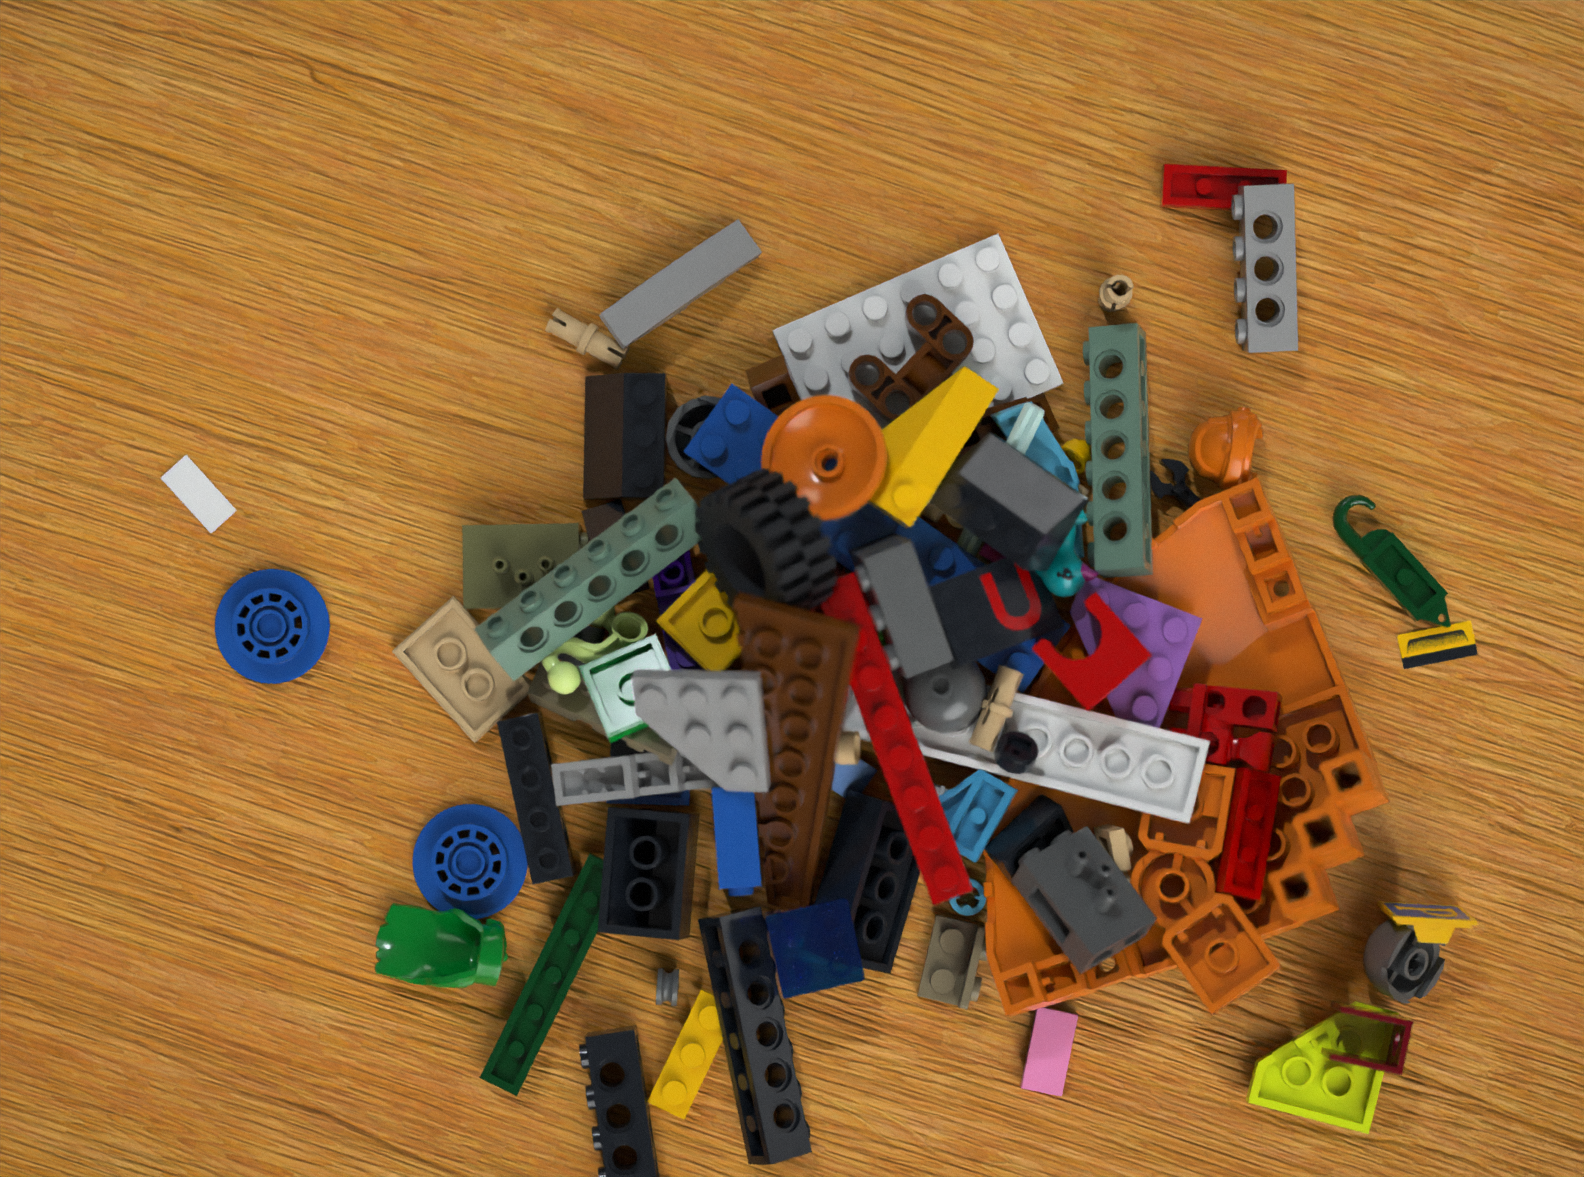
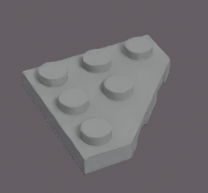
(710, 720)

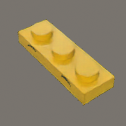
(689, 1058)

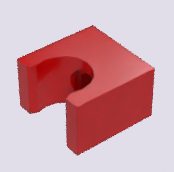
(1107, 667)

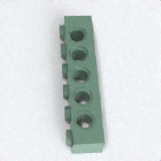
(1134, 551)
(592, 580)

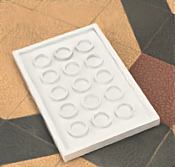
(972, 283)

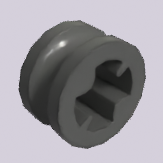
(667, 987)

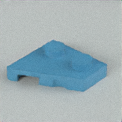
(976, 810)

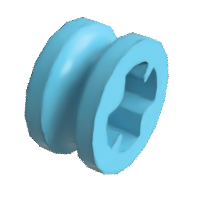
(965, 909)

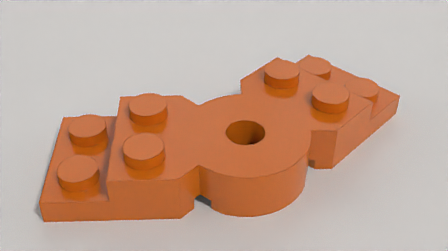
(1203, 929)

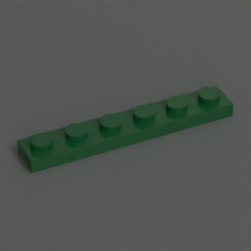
(548, 982)

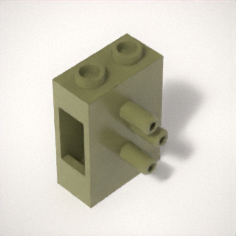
(511, 558)

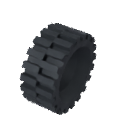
(765, 542)

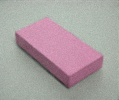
(1049, 1051)

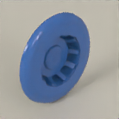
(272, 626)
(470, 860)

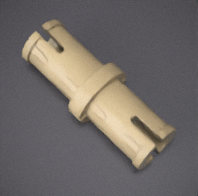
(1123, 289)
(586, 338)
(996, 708)

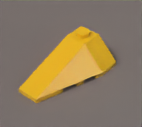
(927, 441)

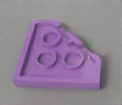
(1160, 628)

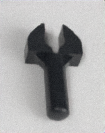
(1179, 490)

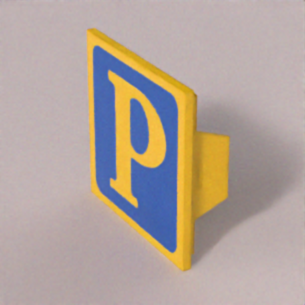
(1430, 921)

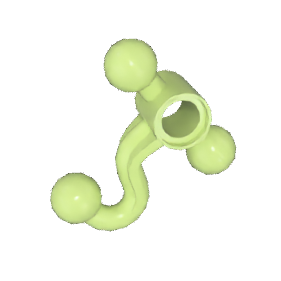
(623, 630)

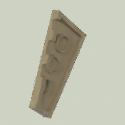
(580, 706)

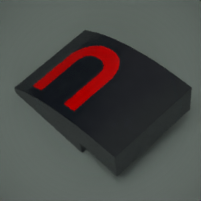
(993, 610)

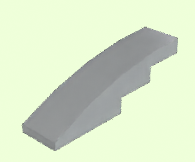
(680, 284)
(624, 778)

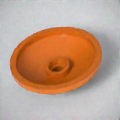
(824, 430)

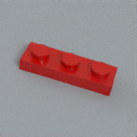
(1210, 185)
(1248, 834)

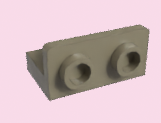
(953, 962)

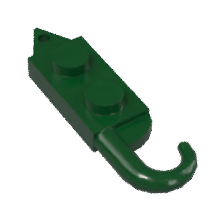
(1393, 566)

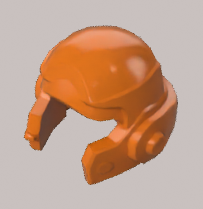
(1224, 447)

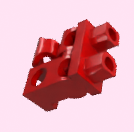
(1218, 710)

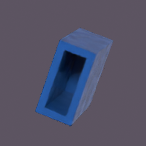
(736, 841)

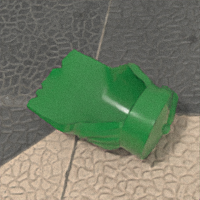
(440, 947)

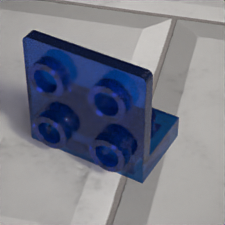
(814, 947)

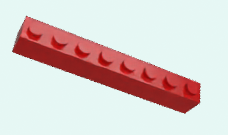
(899, 750)

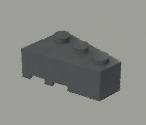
(901, 605)

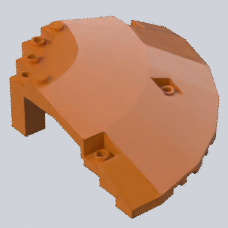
(1225, 568)

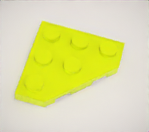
(1309, 1085)

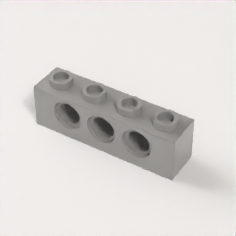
(1281, 330)

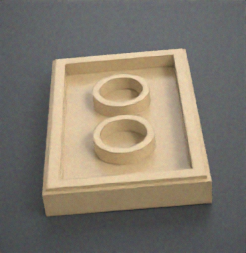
(460, 671)

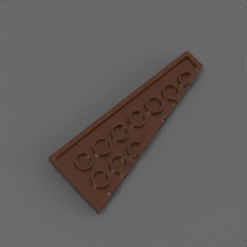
(805, 691)

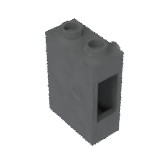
(1082, 898)

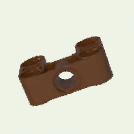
(924, 370)

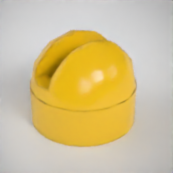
(1078, 453)

